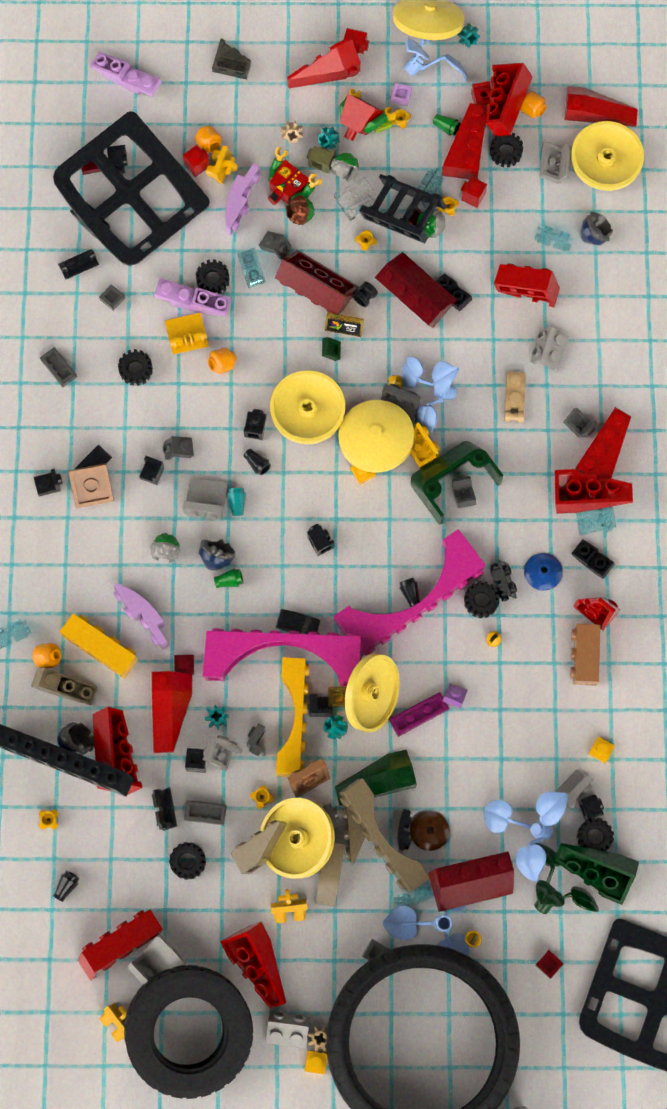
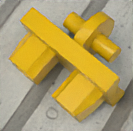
(224, 164)
(297, 906)
(117, 1016)

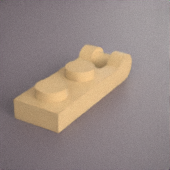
(514, 396)

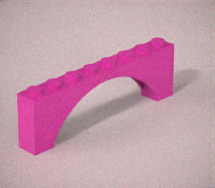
(459, 567)
(228, 648)

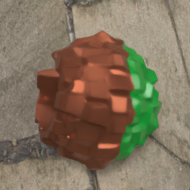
(300, 210)

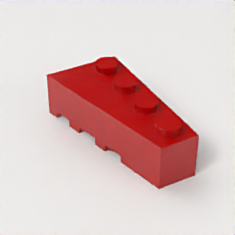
(606, 447)

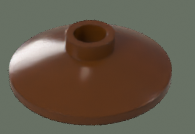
(428, 841)

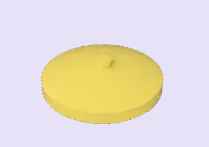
(428, 18)
(607, 155)
(307, 407)
(376, 436)
(372, 692)
(305, 840)

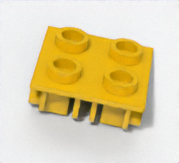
(186, 333)

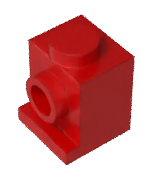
(359, 39)
(480, 93)

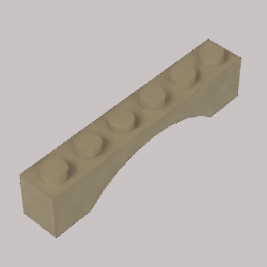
(360, 801)

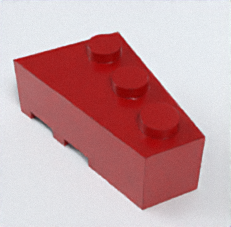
(527, 281)

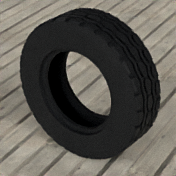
(198, 1078)

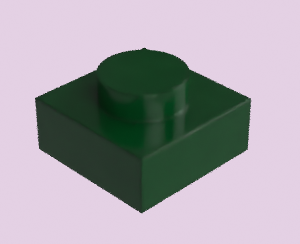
(331, 348)

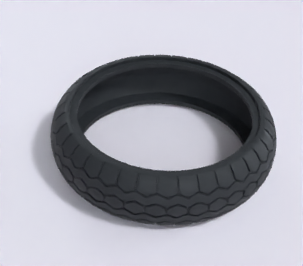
(432, 957)

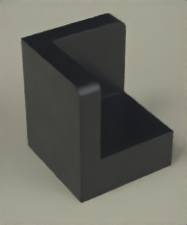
(152, 470)
(319, 706)
(195, 761)

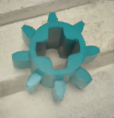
(468, 35)
(328, 138)
(221, 720)
(335, 727)

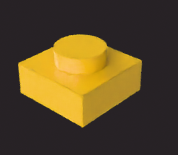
(362, 476)
(601, 750)
(316, 1062)

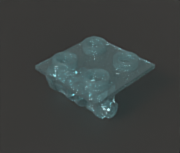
(596, 520)

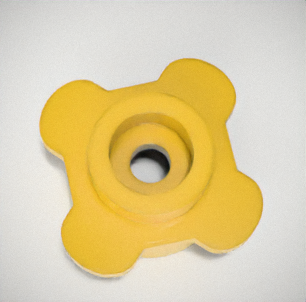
(405, 117)
(453, 204)
(365, 235)
(262, 802)
(53, 819)

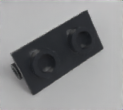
(78, 264)
(502, 573)
(166, 815)

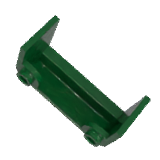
(426, 480)

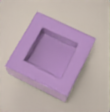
(401, 94)

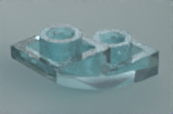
(251, 268)
(420, 896)

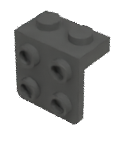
(407, 400)

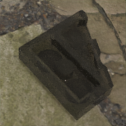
(230, 61)

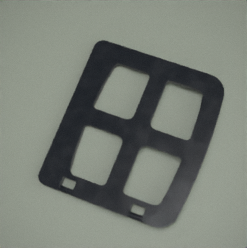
(129, 190)
(655, 1001)

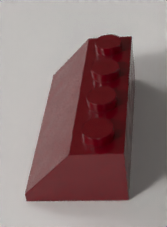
(315, 282)
(416, 289)
(472, 881)

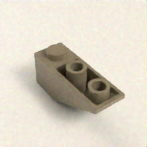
(63, 686)
(354, 834)
(255, 852)

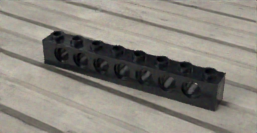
(65, 761)

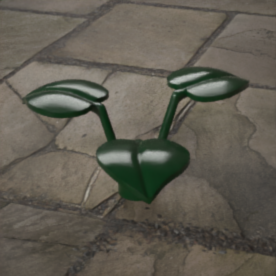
(549, 896)

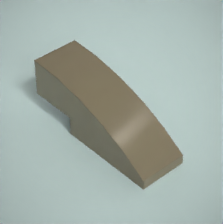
(330, 877)

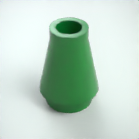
(447, 124)
(229, 579)

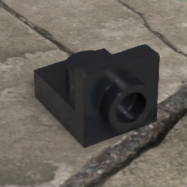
(48, 483)

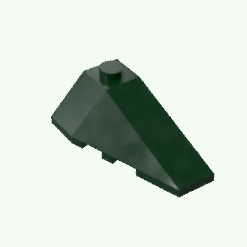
(385, 776)
(605, 871)

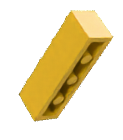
(98, 645)

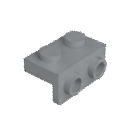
(555, 162)
(549, 347)
(219, 751)
(574, 786)
(287, 1029)

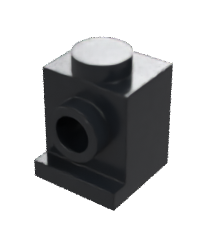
(118, 157)
(252, 430)
(320, 539)
(591, 807)

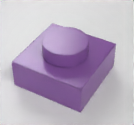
(455, 695)

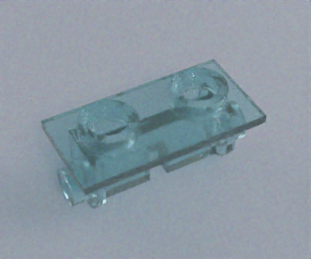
(432, 180)
(547, 234)
(16, 629)

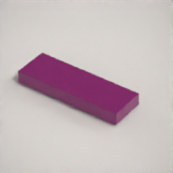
(418, 714)

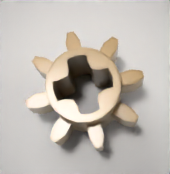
(292, 126)
(314, 1041)

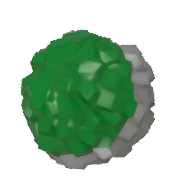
(345, 166)
(435, 224)
(165, 547)

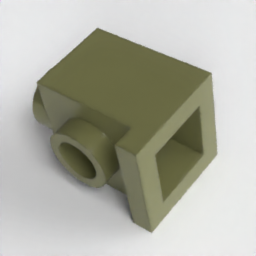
(321, 158)

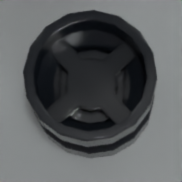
(365, 294)

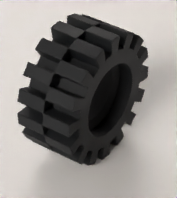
(506, 158)
(212, 267)
(131, 357)
(481, 610)
(597, 824)
(176, 855)

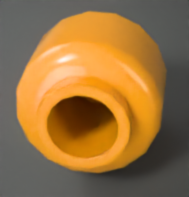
(533, 105)
(208, 138)
(221, 360)
(46, 655)

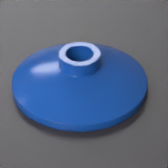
(541, 580)

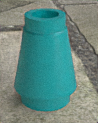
(237, 501)

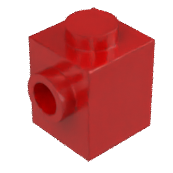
(196, 160)
(473, 191)

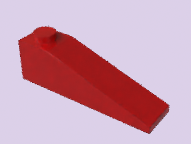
(592, 107)
(169, 707)
(255, 956)

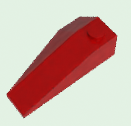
(334, 66)
(586, 492)
(598, 610)

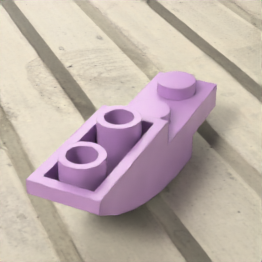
(124, 75)
(238, 197)
(192, 299)
(139, 608)

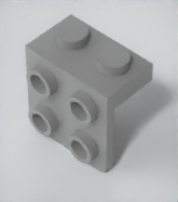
(205, 499)
(156, 958)

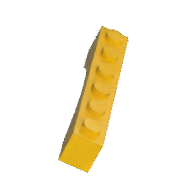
(293, 677)

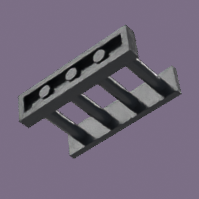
(402, 225)

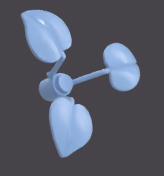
(416, 61)
(443, 376)
(529, 859)
(402, 925)

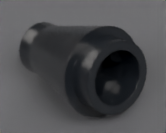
(257, 462)
(410, 591)
(67, 883)

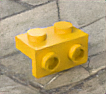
(423, 450)

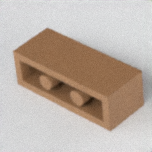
(585, 654)

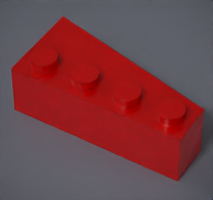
(506, 96)
(466, 149)
(112, 743)
(119, 943)

